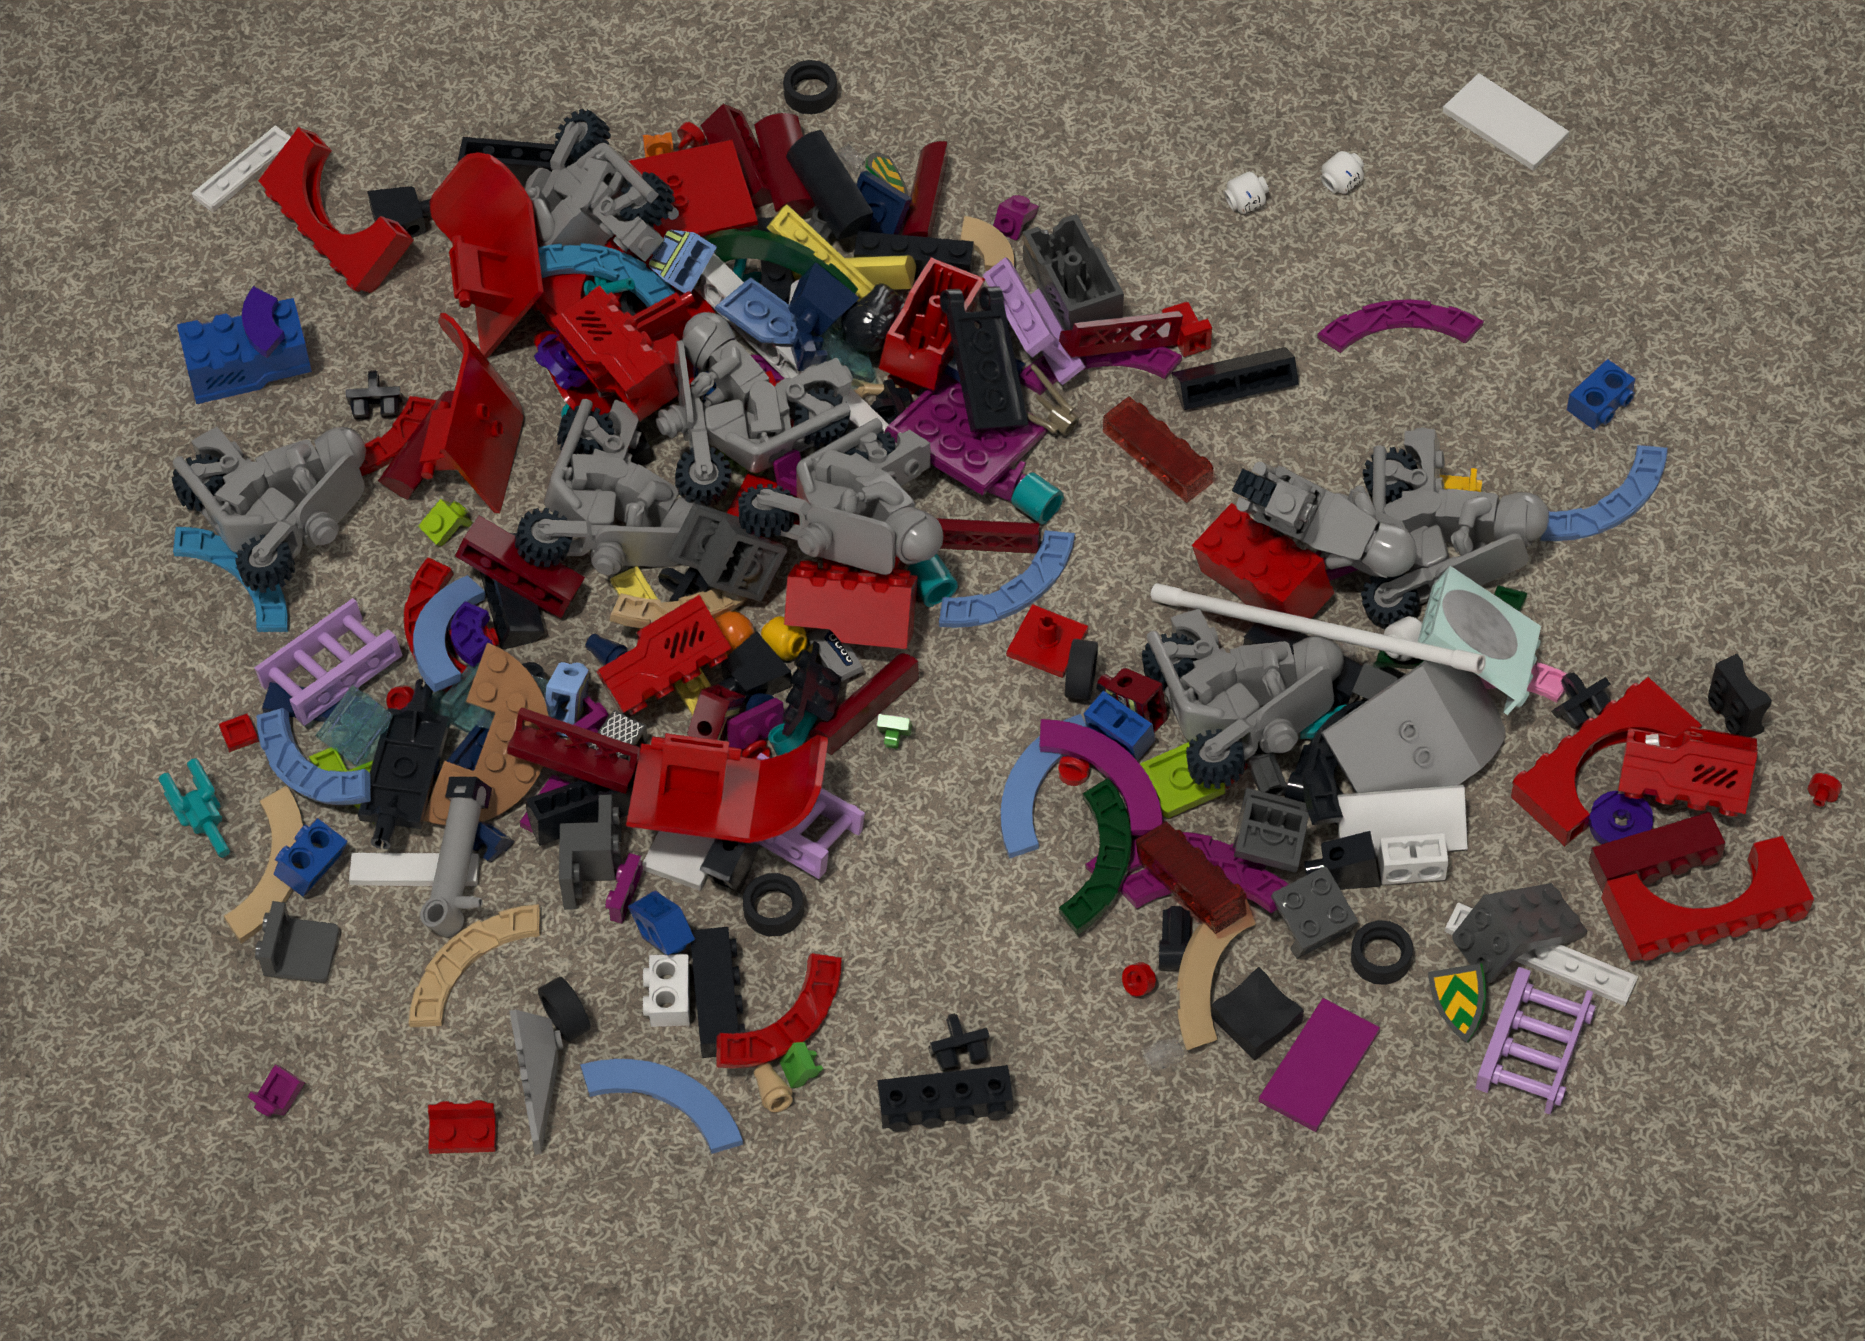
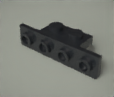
(813, 690)

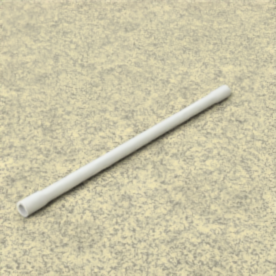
(1456, 658)

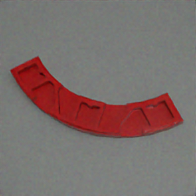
(383, 449)
(427, 582)
(801, 1020)

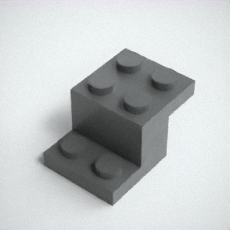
(727, 553)
(1270, 830)
(589, 852)

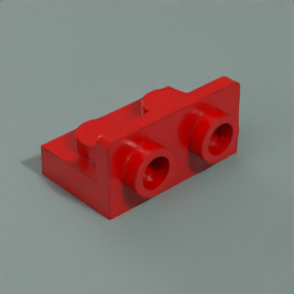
(462, 1127)

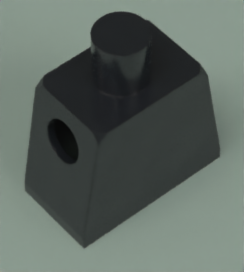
(401, 206)
(755, 669)
(1349, 861)
(729, 865)

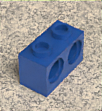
(1605, 390)
(1120, 724)
(313, 859)
(661, 923)

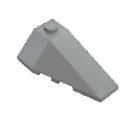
(538, 1065)

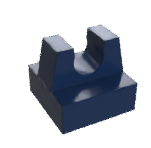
(807, 350)
(493, 838)

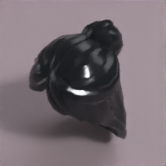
(871, 318)

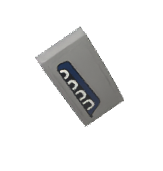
(835, 654)

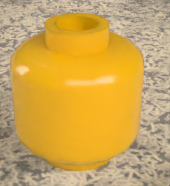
(784, 639)

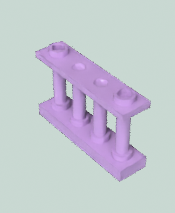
(1033, 320)
(330, 685)
(814, 855)
(1513, 1018)

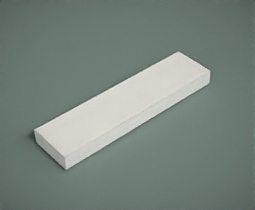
(241, 170)
(401, 869)

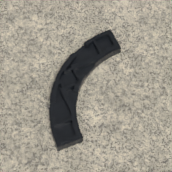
(1318, 773)

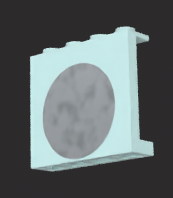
(1476, 621)

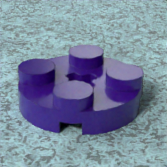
(554, 357)
(1612, 804)

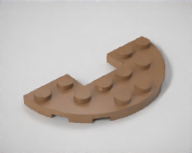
(502, 688)

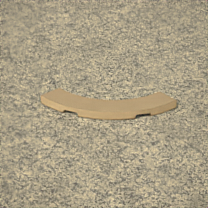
(641, 611)
(284, 823)
(461, 952)
(1196, 979)

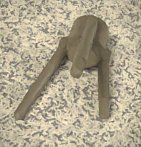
(1061, 416)

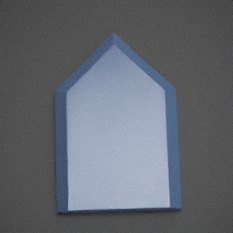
(759, 313)

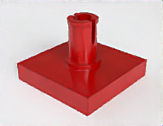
(1045, 640)

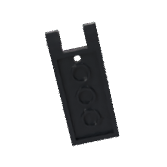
(985, 361)

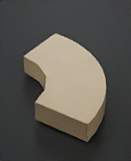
(987, 241)

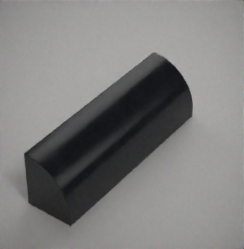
(830, 185)
(1235, 378)
(514, 616)
(570, 804)

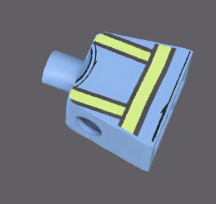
(681, 259)
(567, 684)

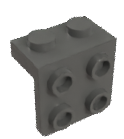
(295, 946)

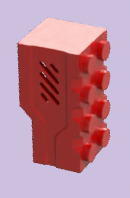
(920, 337)
(616, 353)
(1262, 565)
(853, 604)
(665, 653)
(1697, 768)

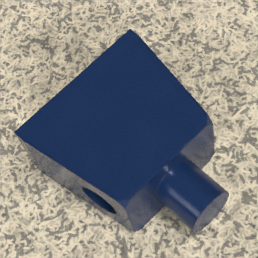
(819, 300)

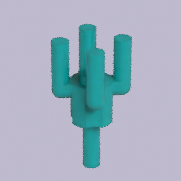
(198, 807)

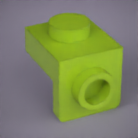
(444, 521)

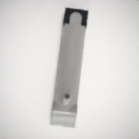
(443, 908)

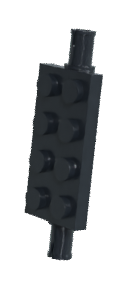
(405, 767)

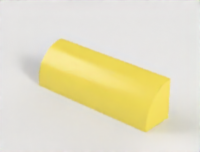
(890, 270)

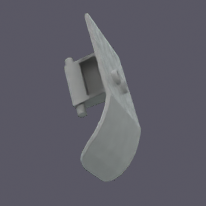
(1419, 732)

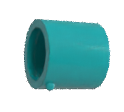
(1037, 498)
(933, 580)

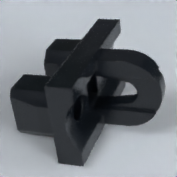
(385, 396)
(891, 399)
(679, 583)
(1577, 692)
(945, 1048)

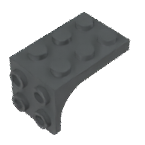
(1513, 923)

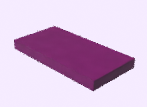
(1319, 1064)

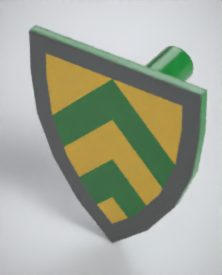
(885, 169)
(1460, 997)

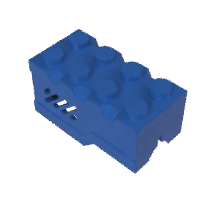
(221, 350)

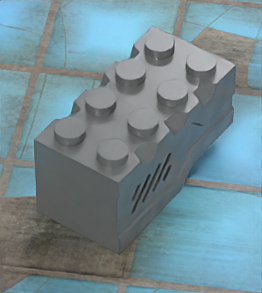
(1072, 273)

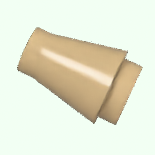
(773, 1090)

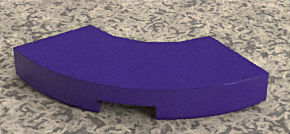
(259, 321)
(468, 632)

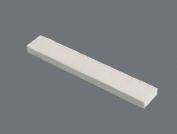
(1568, 966)

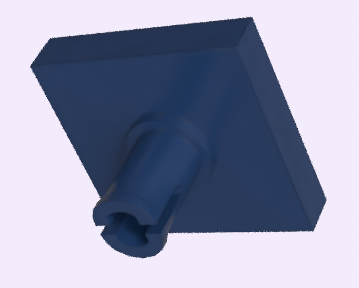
(885, 201)

